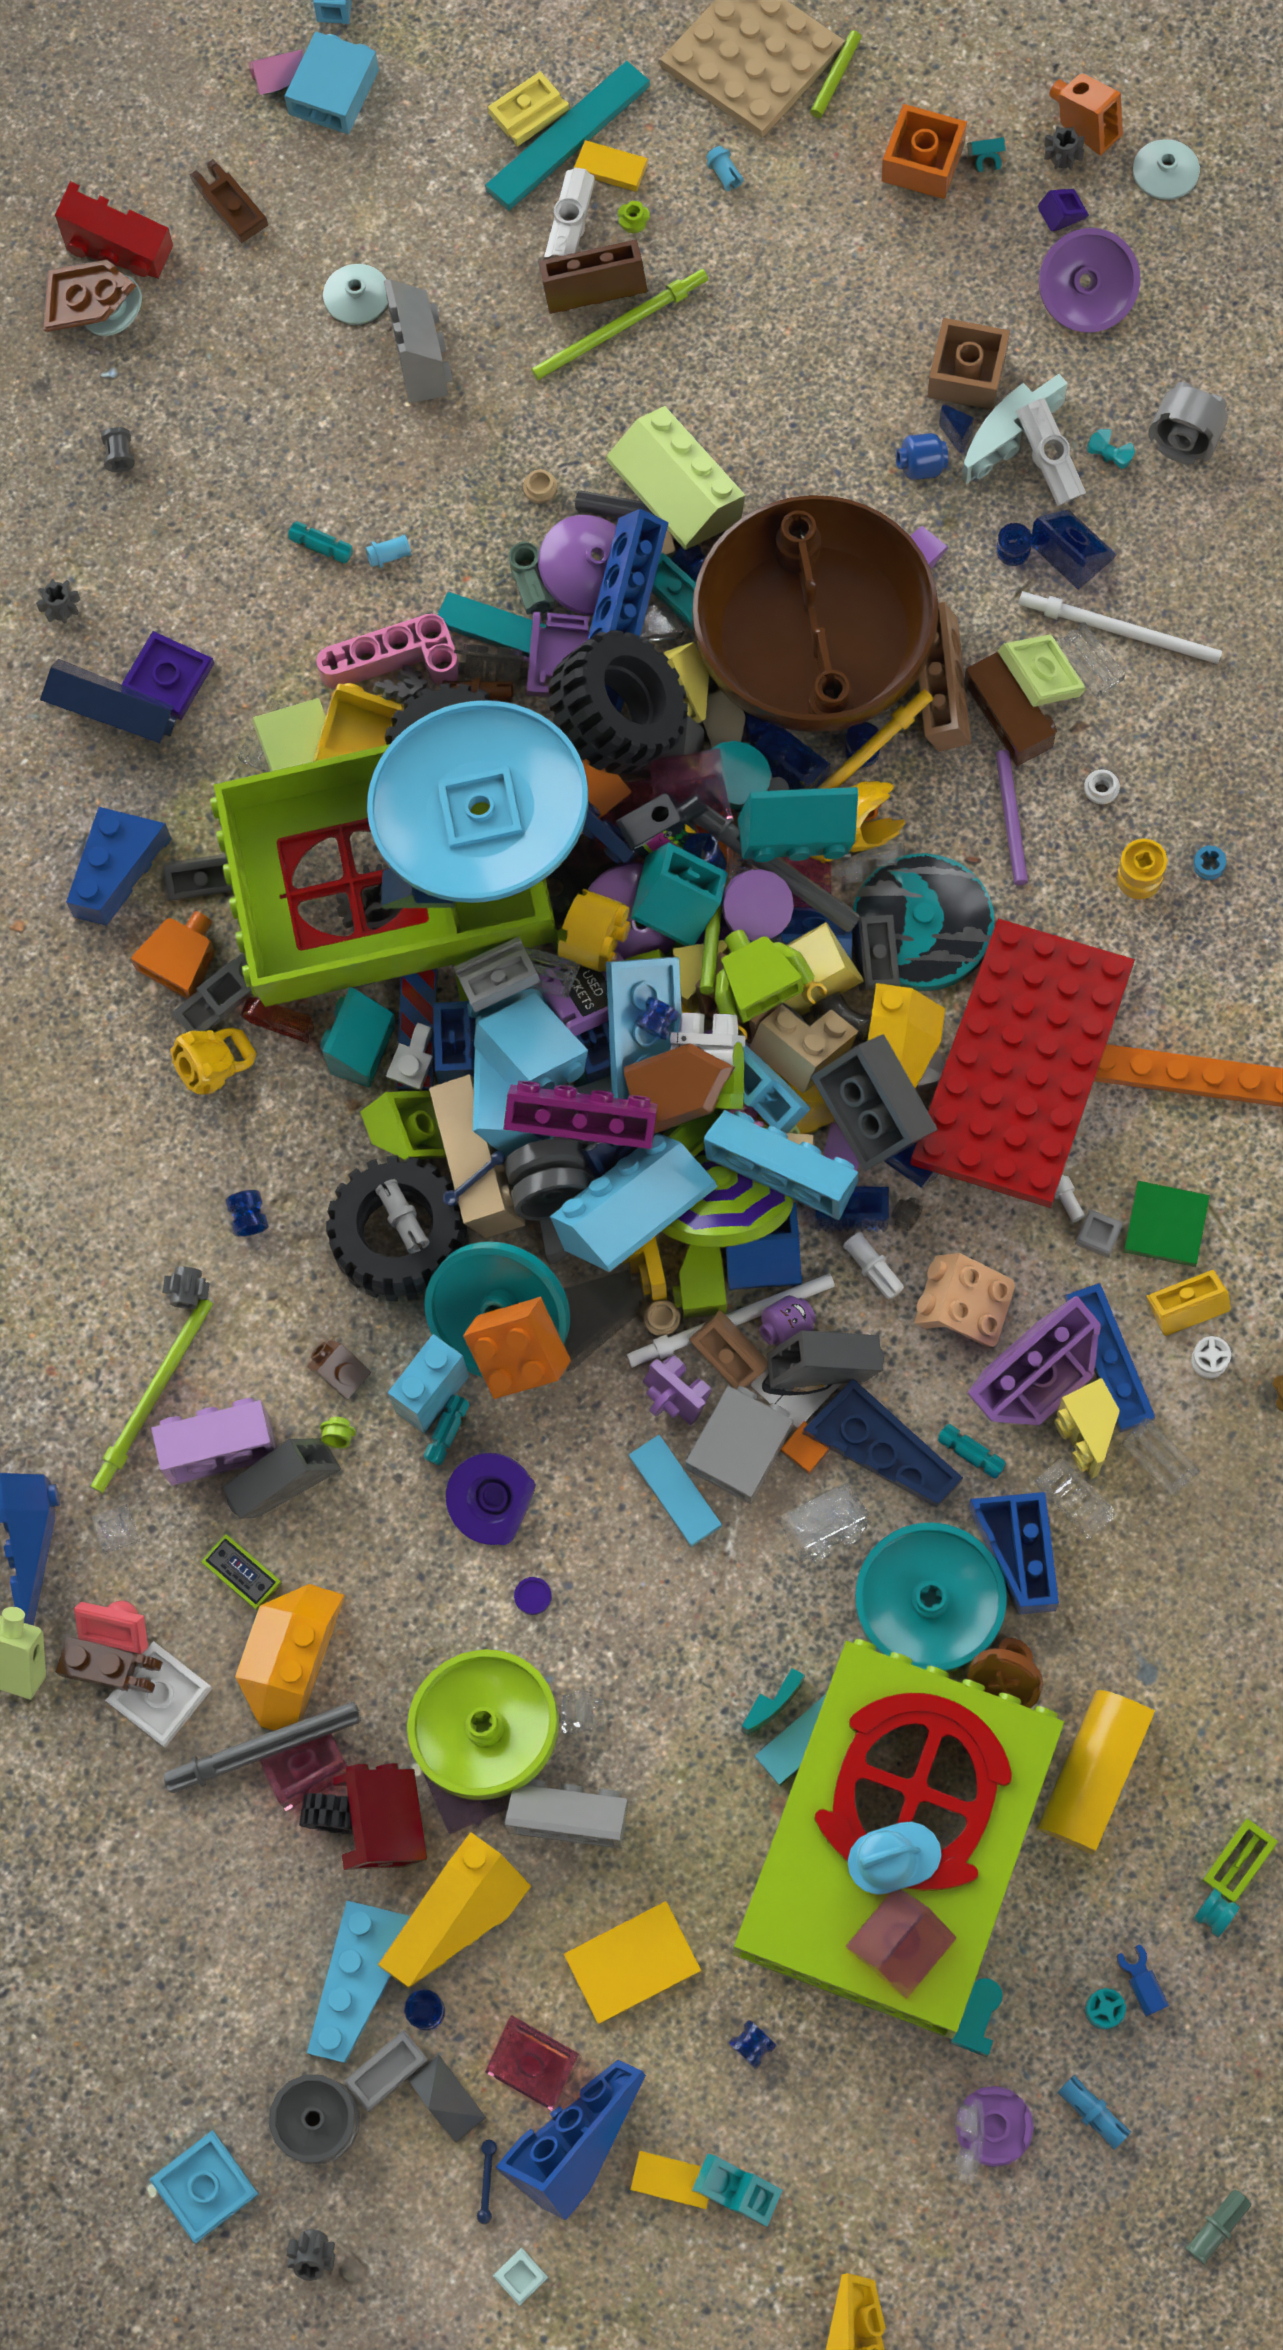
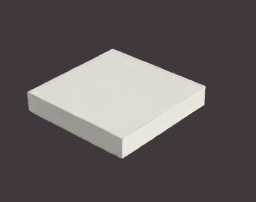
(172, 1701)

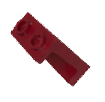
(383, 1817)

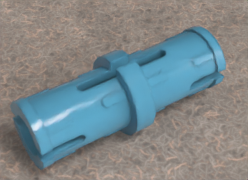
(1094, 2112)

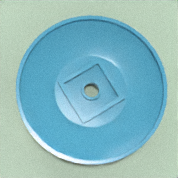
(468, 757)

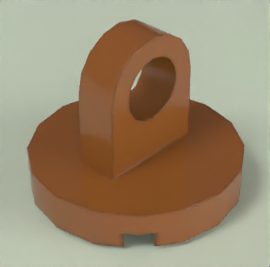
(1008, 1671)

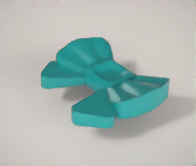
(1100, 445)

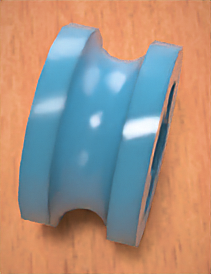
(1220, 863)

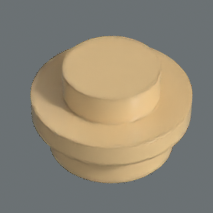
(540, 486)
(662, 1318)

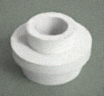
(1101, 777)

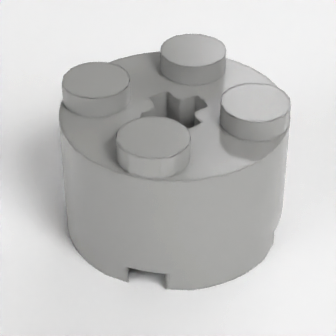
(1188, 424)

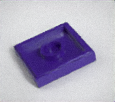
(169, 672)

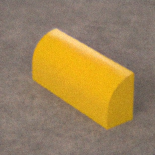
(1095, 1770)

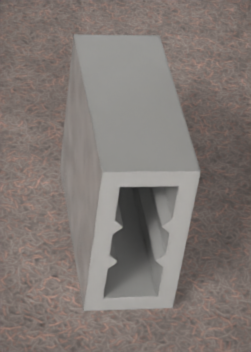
(740, 1443)

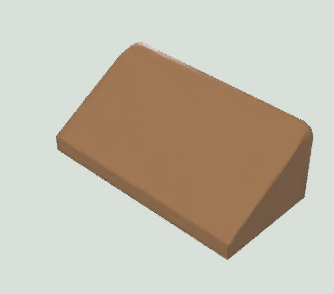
(729, 1351)

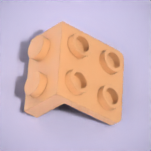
(965, 1298)

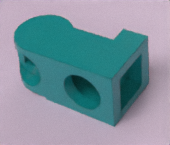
(983, 2000)

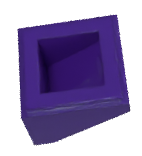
(1062, 208)

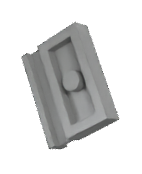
(496, 974)

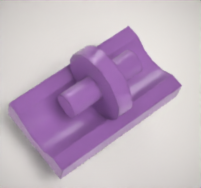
(672, 1393)

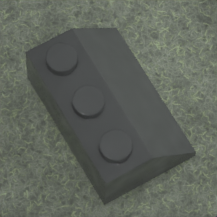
(874, 1102)

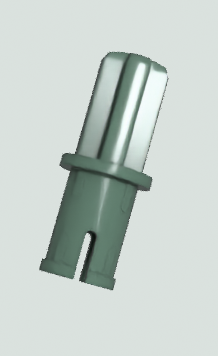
(1219, 2226)

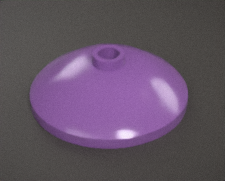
(1112, 276)
(567, 561)
(622, 885)

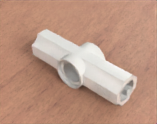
(571, 204)
(1042, 430)

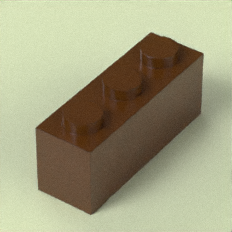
(593, 276)
(1008, 710)

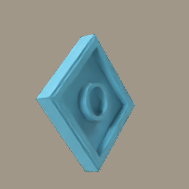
(204, 2186)

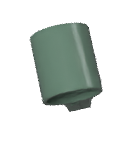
(528, 579)

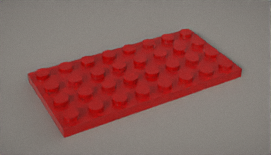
(1023, 1062)

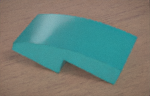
(767, 1709)
(737, 2190)

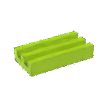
(1259, 1833)

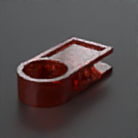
(277, 1019)

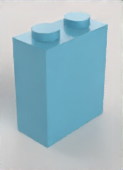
(332, 82)
(530, 1045)
(428, 1383)

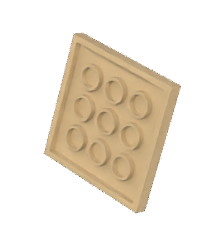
(752, 58)

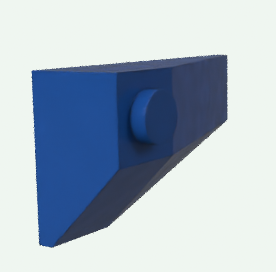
(29, 1518)
(567, 2153)

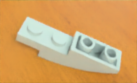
(1002, 430)

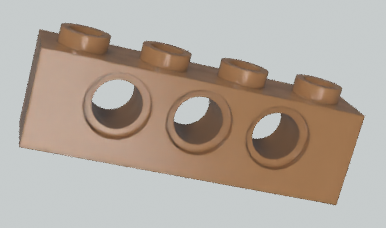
(943, 677)

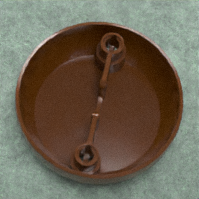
(816, 615)

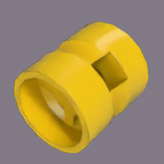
(1141, 868)

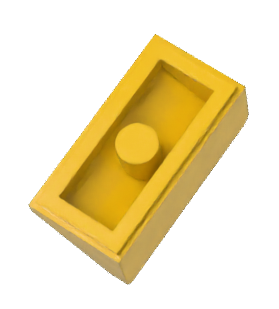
(1189, 1302)

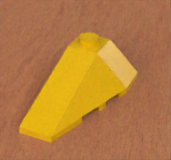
(910, 1025)
(463, 1904)
(856, 2316)

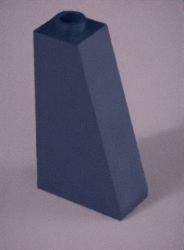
(107, 701)

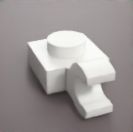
(411, 1063)

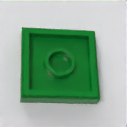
(1166, 1223)

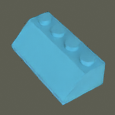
(490, 1108)
(781, 1163)
(631, 1203)

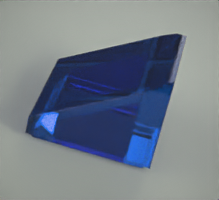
(956, 426)

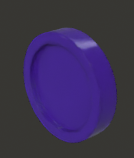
(532, 1595)

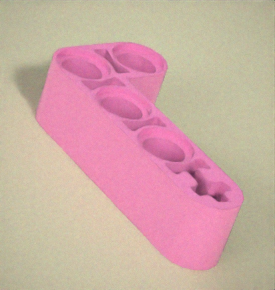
(389, 659)

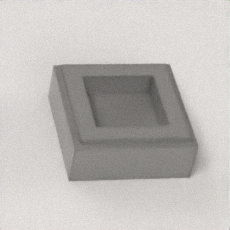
(1099, 1233)

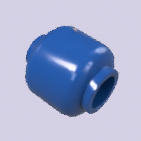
(922, 456)

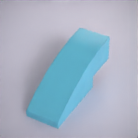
(771, 1094)

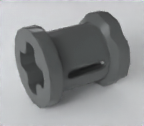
(117, 449)

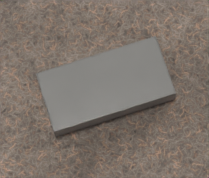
(386, 2071)

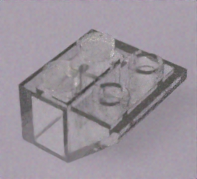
(825, 1523)

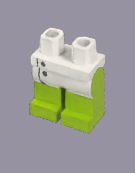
(723, 1044)

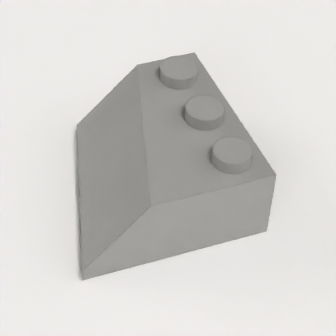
(418, 342)

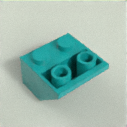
(678, 893)
(357, 1038)

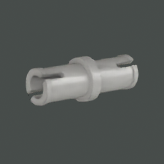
(402, 1216)

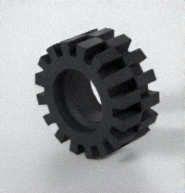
(326, 1813)

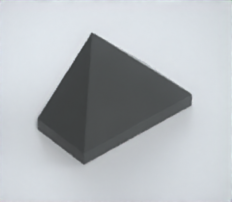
(446, 2098)

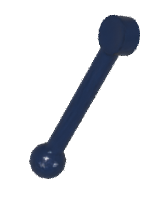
(451, 1198)
(489, 2149)

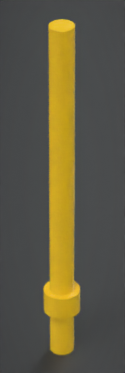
(902, 718)

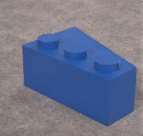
(112, 863)
(1020, 1541)

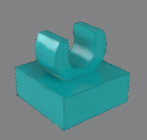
(985, 149)

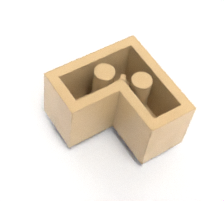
(800, 1049)

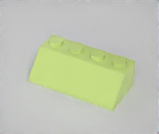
(676, 478)

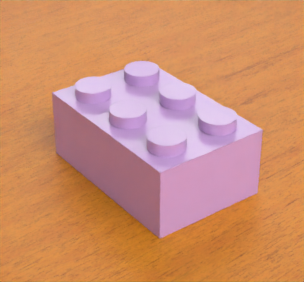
(213, 1441)

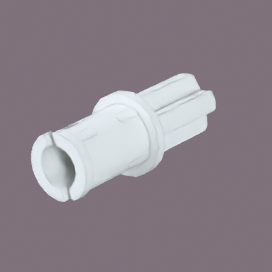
(873, 1265)

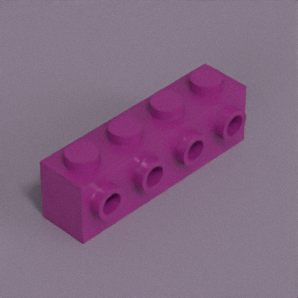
(579, 1115)

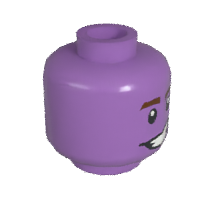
(786, 1319)

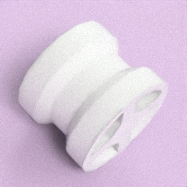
(1211, 1349)

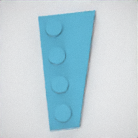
(353, 1979)

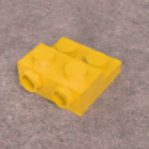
(648, 1263)

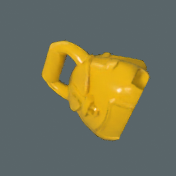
(207, 1061)

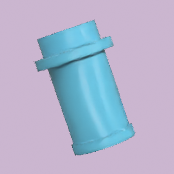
(720, 162)
(388, 551)

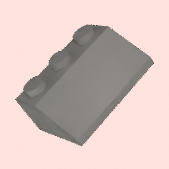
(568, 1814)

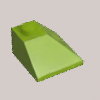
(404, 1125)

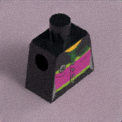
(661, 822)

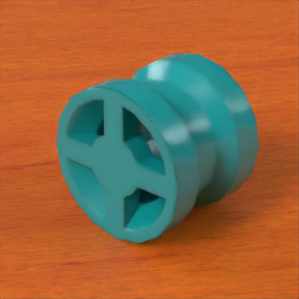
(1216, 1912)
(1110, 2005)

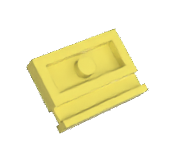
(528, 108)

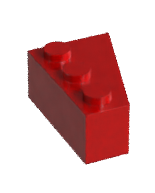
(105, 233)

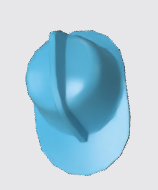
(894, 1858)

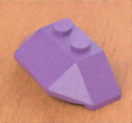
(1040, 1367)

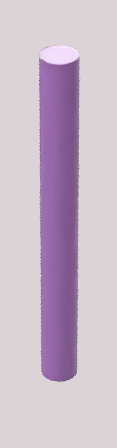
(1011, 817)

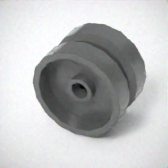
(545, 1176)
(337, 2123)

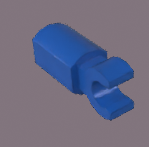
(1144, 1983)

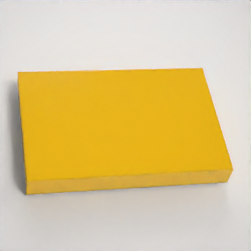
(632, 1962)

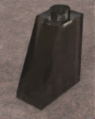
(599, 1312)

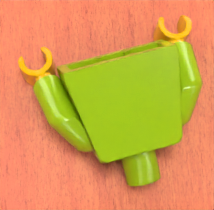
(761, 977)

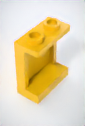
(354, 721)

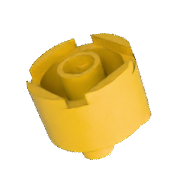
(594, 930)

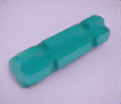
(320, 542)
(446, 1430)
(971, 1451)

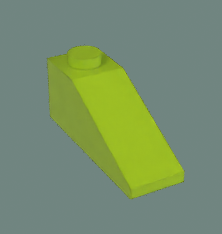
(701, 1283)

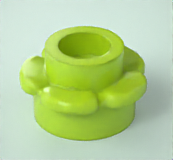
(633, 224)
(337, 1432)

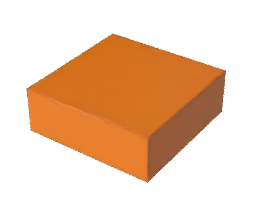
(804, 1450)

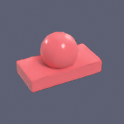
(112, 1626)

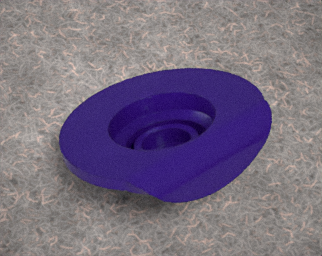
(489, 1497)

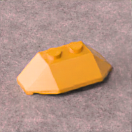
(287, 1654)

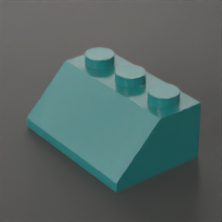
(798, 823)

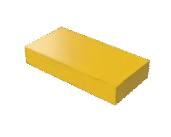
(612, 165)
(667, 2179)

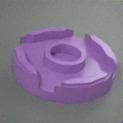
(757, 904)
(1006, 2125)

